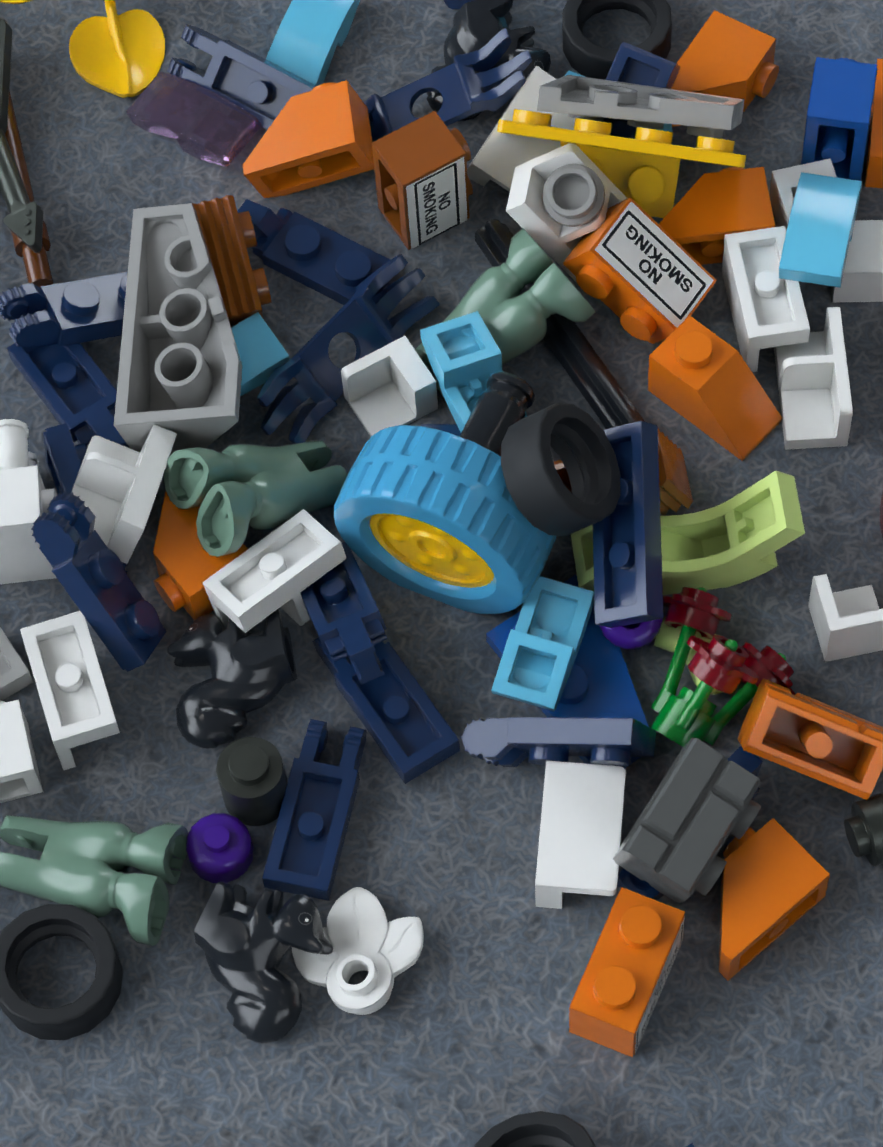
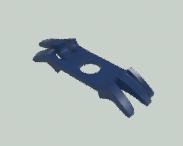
(459, 88)
(366, 324)

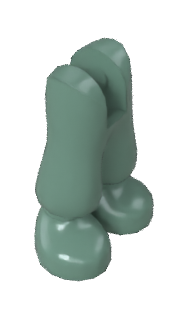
(516, 319)
(250, 488)
(84, 863)

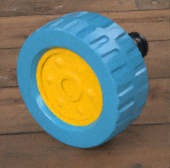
(438, 509)

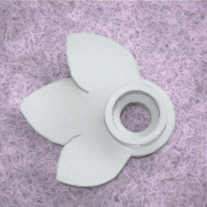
(362, 942)

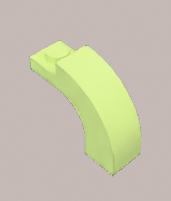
(719, 543)

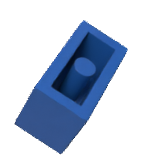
(839, 114)

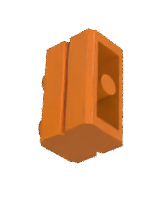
(813, 739)

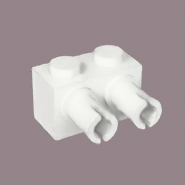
(21, 503)

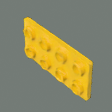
(638, 167)

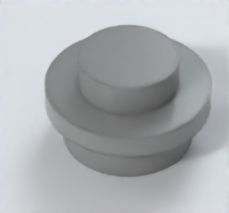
(573, 195)

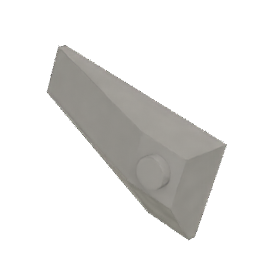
(176, 336)

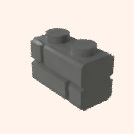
(689, 821)

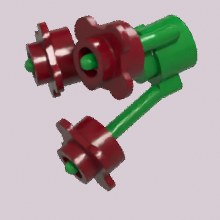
(718, 666)

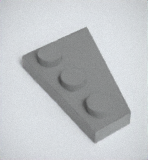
(641, 105)

